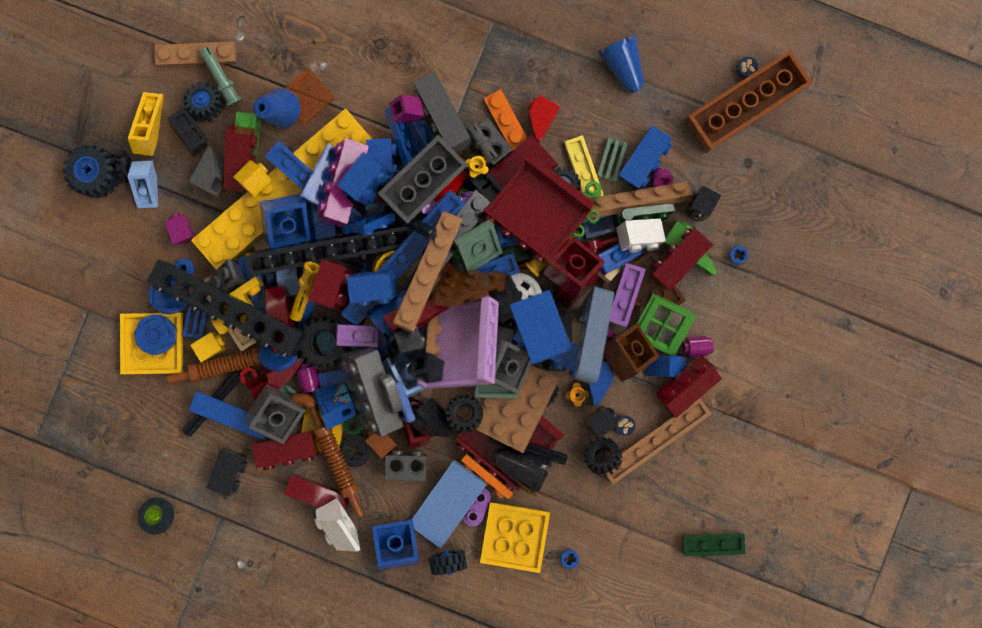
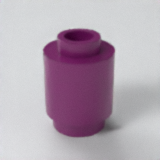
(698, 346)
(307, 378)

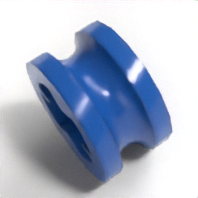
(739, 249)
(573, 563)

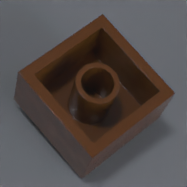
(629, 352)

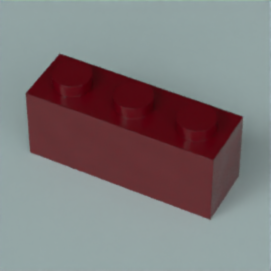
(238, 152)
(681, 257)
(689, 386)
(296, 447)

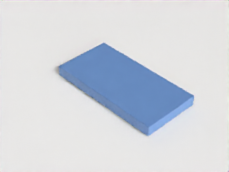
(447, 503)

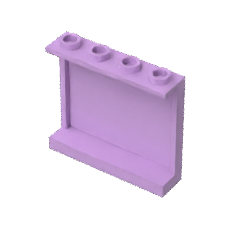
(467, 344)

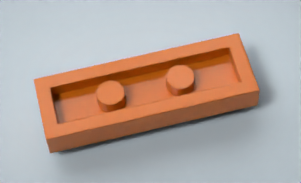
(505, 119)
(500, 489)

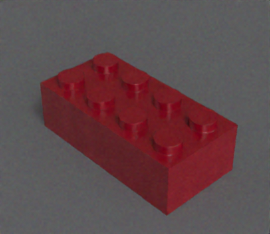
(331, 286)

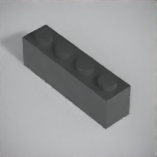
(442, 112)

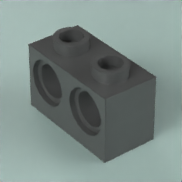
(496, 141)
(406, 472)

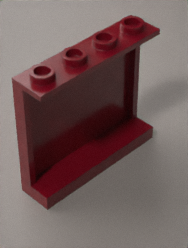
(538, 209)
(483, 451)

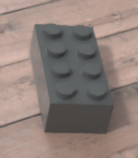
(363, 370)

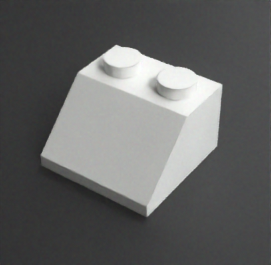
(337, 526)

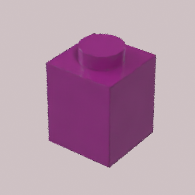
(406, 109)
(179, 229)

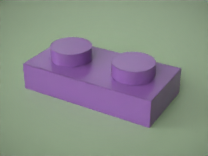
(357, 335)

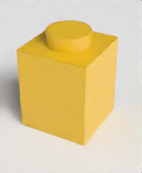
(253, 177)
(208, 346)

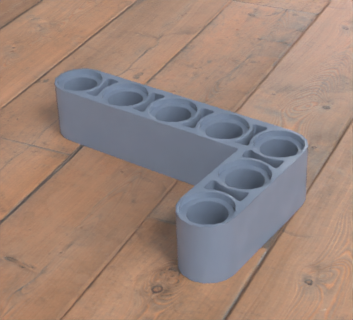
(595, 314)

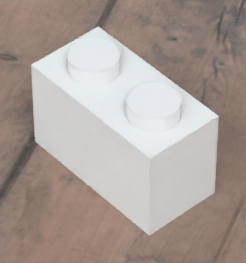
(641, 235)

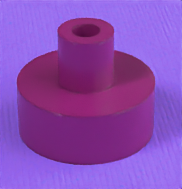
(662, 177)

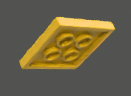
(136, 361)
(515, 537)

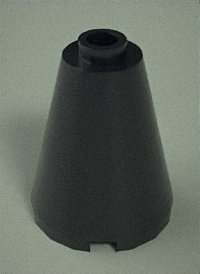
(523, 468)

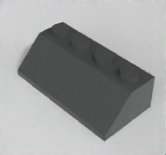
(422, 179)

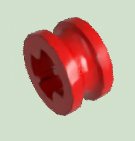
(243, 378)

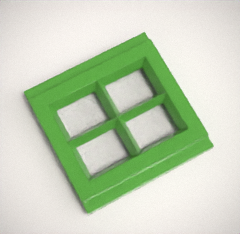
(665, 324)

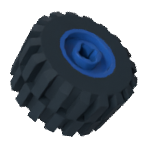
(91, 171)

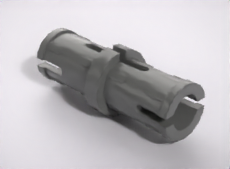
(482, 142)

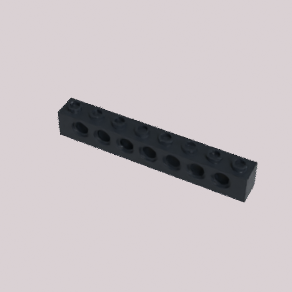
(325, 249)
(164, 272)

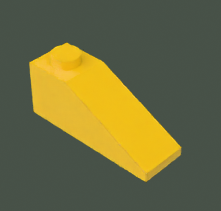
(146, 124)

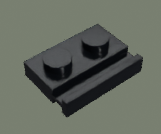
(506, 298)

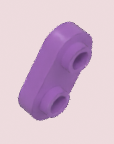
(478, 508)

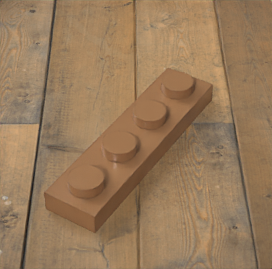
(188, 53)
(434, 327)

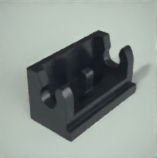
(188, 131)

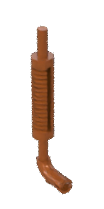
(219, 366)
(332, 453)

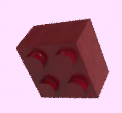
(574, 267)

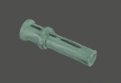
(224, 85)

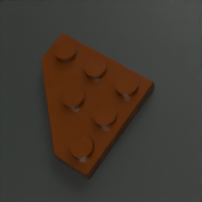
(649, 284)
(461, 285)

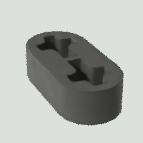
(390, 394)

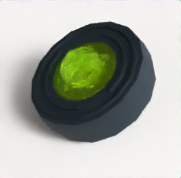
(155, 516)

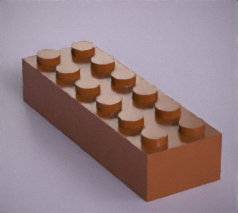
(748, 101)

